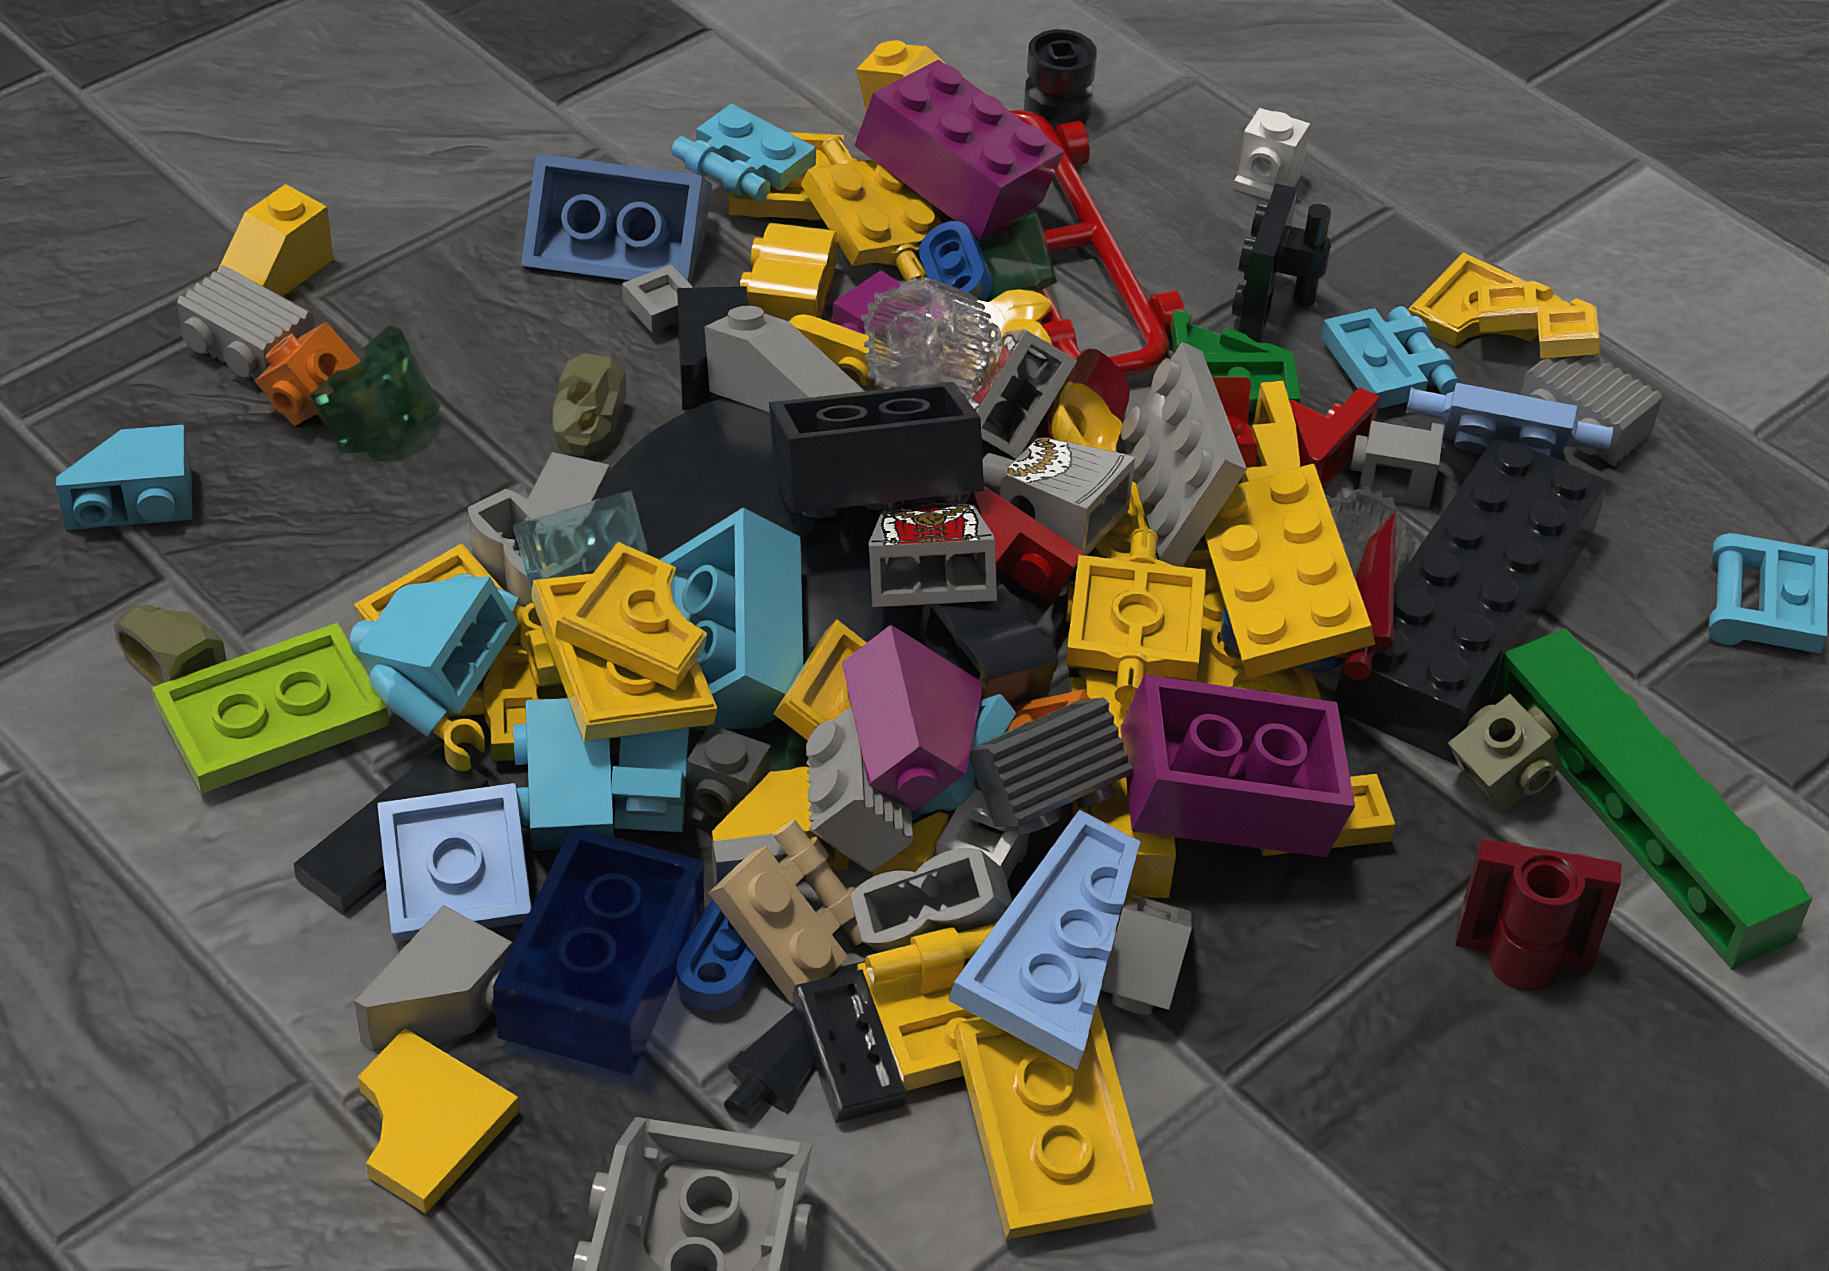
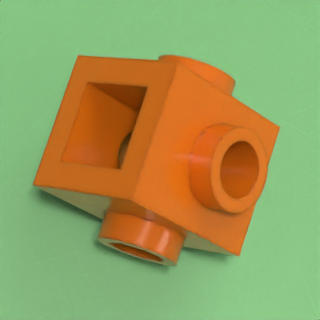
(300, 368)

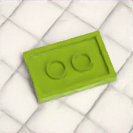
(269, 707)

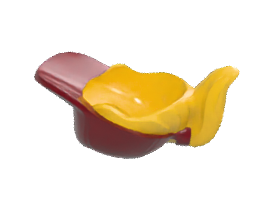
(1089, 404)

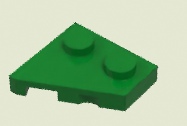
(1238, 356)

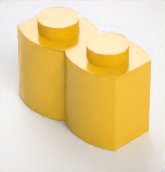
(791, 270)

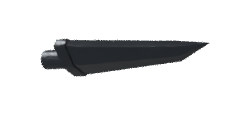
(773, 1065)

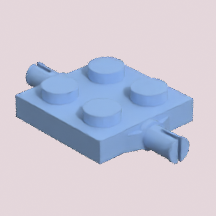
(1477, 414)

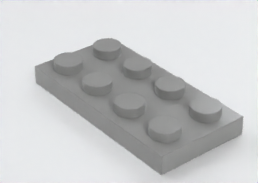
(1182, 453)

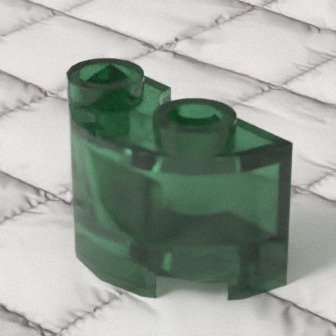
(377, 397)

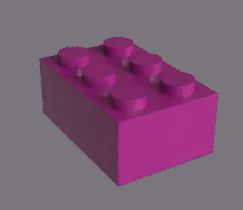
(958, 148)
(1236, 766)

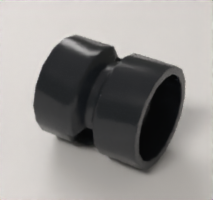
(1060, 76)

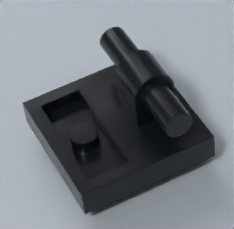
(1280, 251)

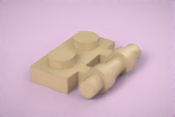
(776, 918)

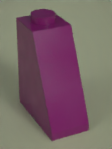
(911, 716)

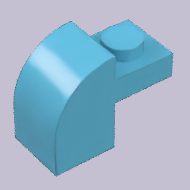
(652, 781)

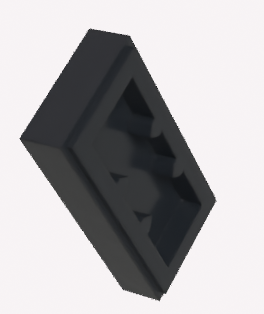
(849, 1046)

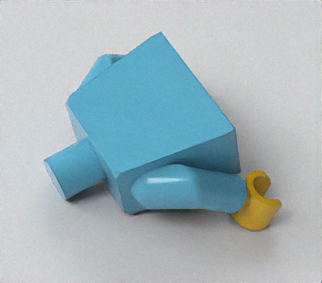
(434, 651)

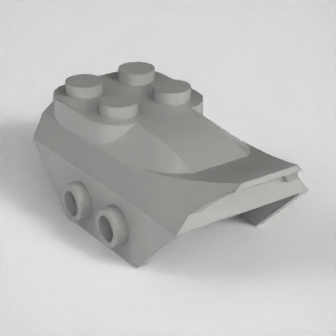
(697, 1202)

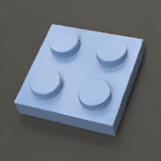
(455, 853)

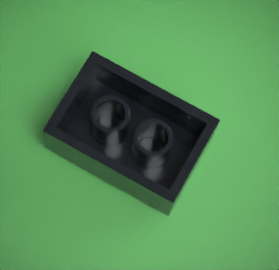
(876, 448)

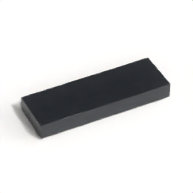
(351, 858)

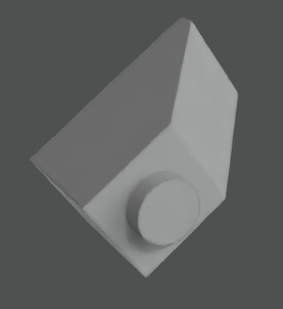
(1146, 954)
(435, 983)

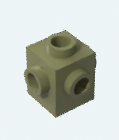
(1507, 752)

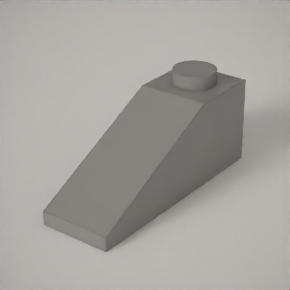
(767, 361)

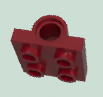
(1536, 910)

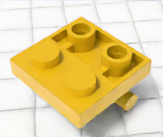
(913, 1002)

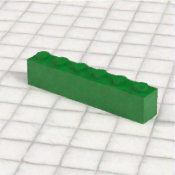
(1657, 802)

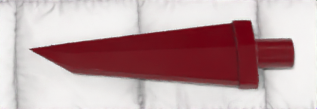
(1376, 586)

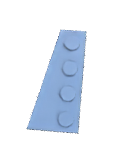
(1052, 944)

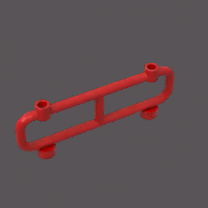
(1151, 315)

